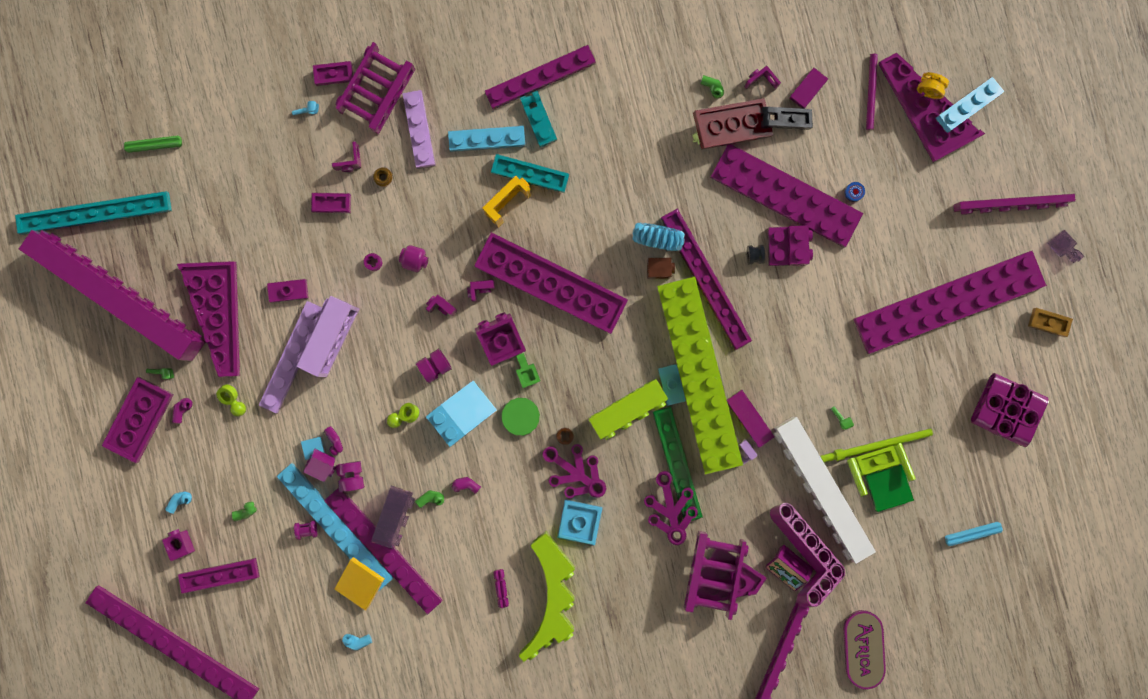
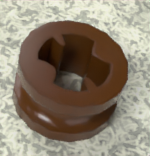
(559, 436)

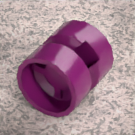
(433, 366)
(350, 483)

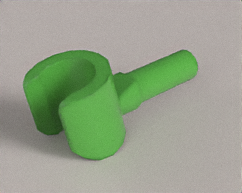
(166, 373)
(844, 423)

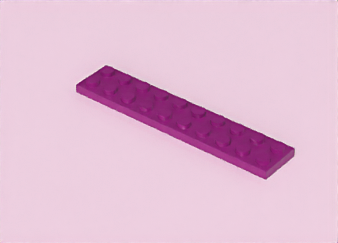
(949, 302)

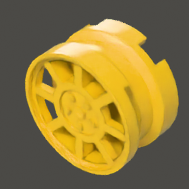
(933, 86)

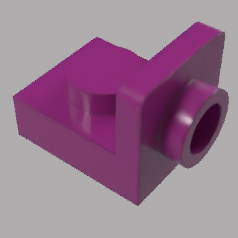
(482, 286)
(444, 306)

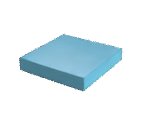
(579, 522)

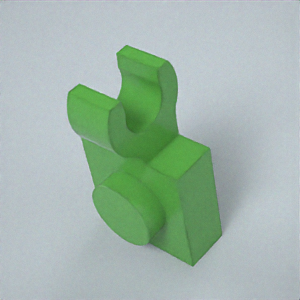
(527, 373)

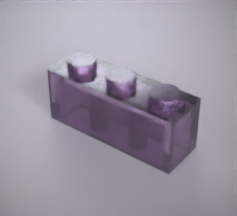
(393, 517)

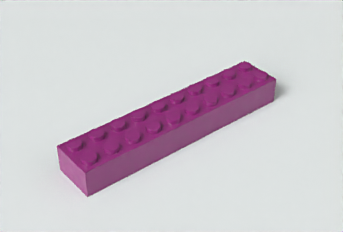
(112, 295)

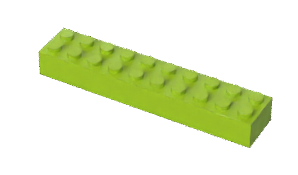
(700, 375)

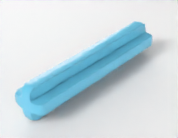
(974, 533)

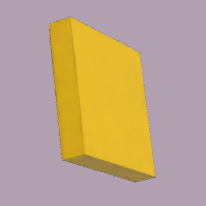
(359, 583)

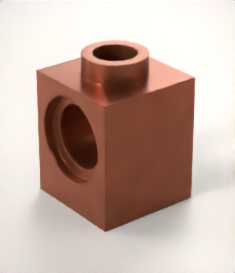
(660, 268)

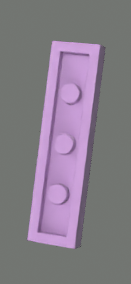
(419, 129)

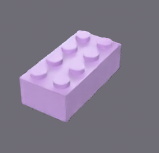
(327, 337)

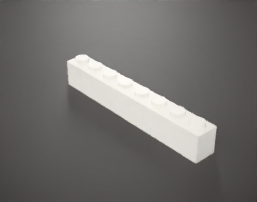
(824, 490)

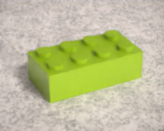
(627, 409)

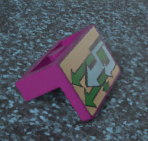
(790, 568)

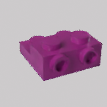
(789, 246)
(500, 338)

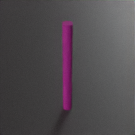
(871, 91)

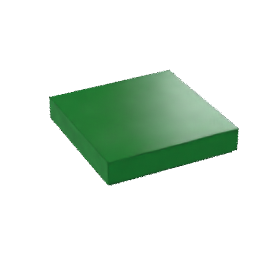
(889, 488)

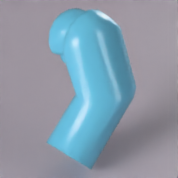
(178, 499)
(356, 643)

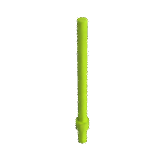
(840, 454)

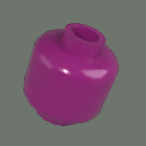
(413, 258)

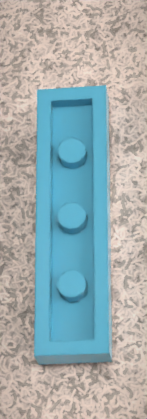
(969, 105)
(486, 138)

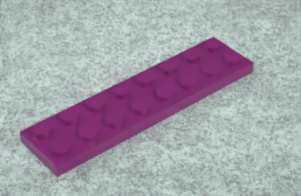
(786, 195)
(551, 283)

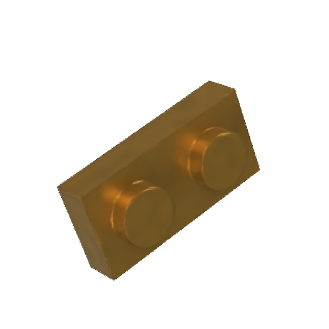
(1050, 322)

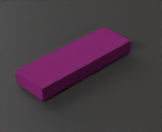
(750, 418)

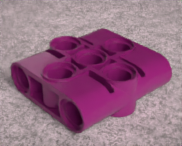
(1015, 426)

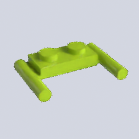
(879, 461)

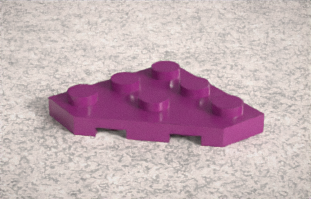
(749, 582)

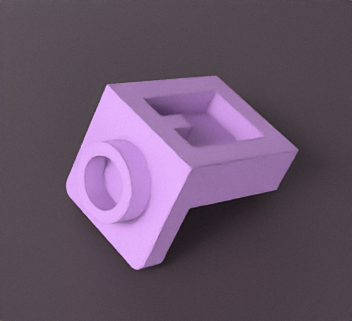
(746, 451)

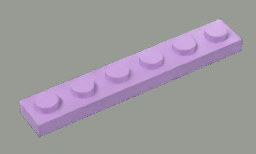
(286, 368)

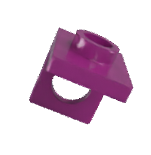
(766, 72)
(348, 166)

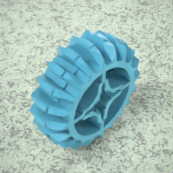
(658, 236)

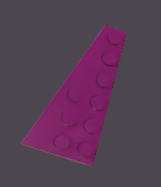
(924, 110)
(215, 304)

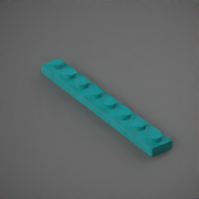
(93, 212)

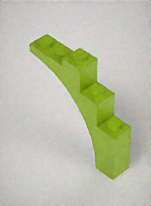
(559, 598)

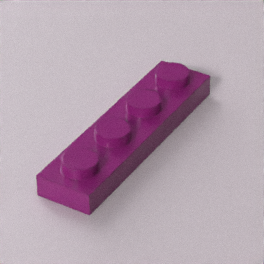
(218, 575)

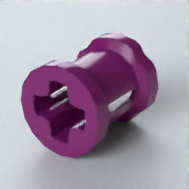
(305, 530)

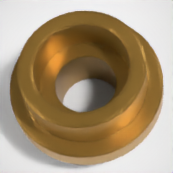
(380, 171)

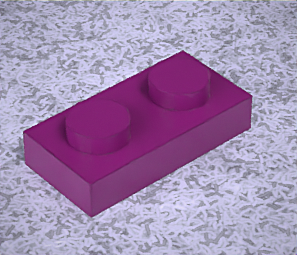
(332, 73)

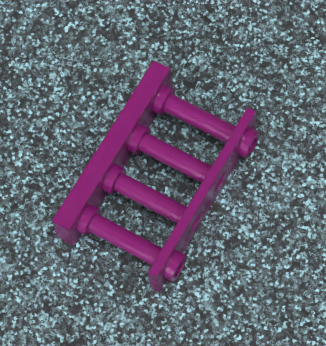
(394, 88)
(700, 562)

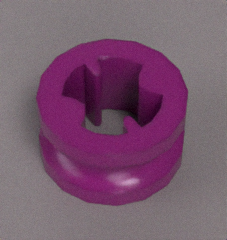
(376, 257)

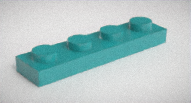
(532, 173)

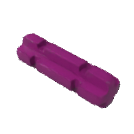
(501, 589)

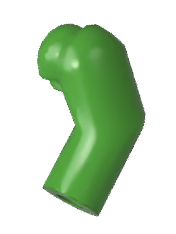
(714, 85)
(432, 497)
(248, 511)

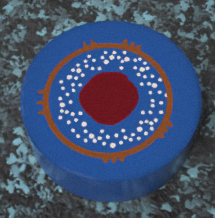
(854, 191)

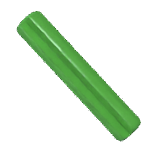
(153, 144)

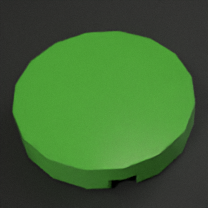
(520, 416)

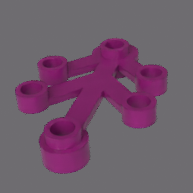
(577, 473)
(671, 511)

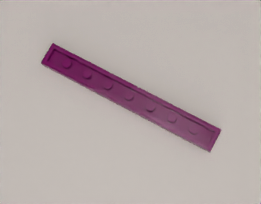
(708, 282)

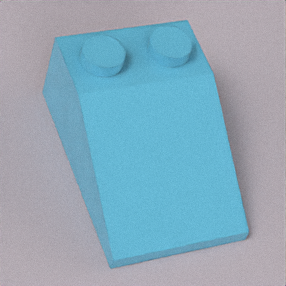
(461, 413)

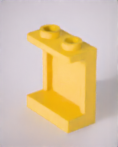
(505, 195)

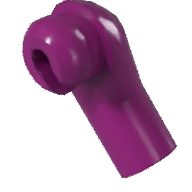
(180, 408)
(335, 440)
(465, 483)

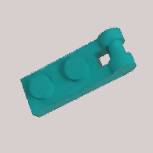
(538, 119)

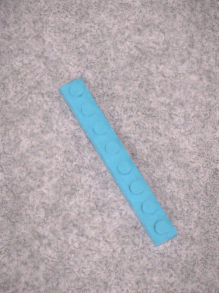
(329, 521)

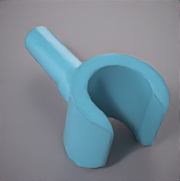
(312, 108)

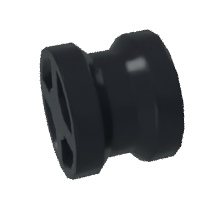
(755, 254)

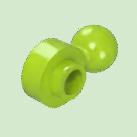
(227, 395)
(395, 420)

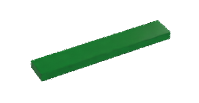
(676, 459)

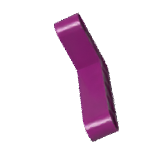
(811, 554)

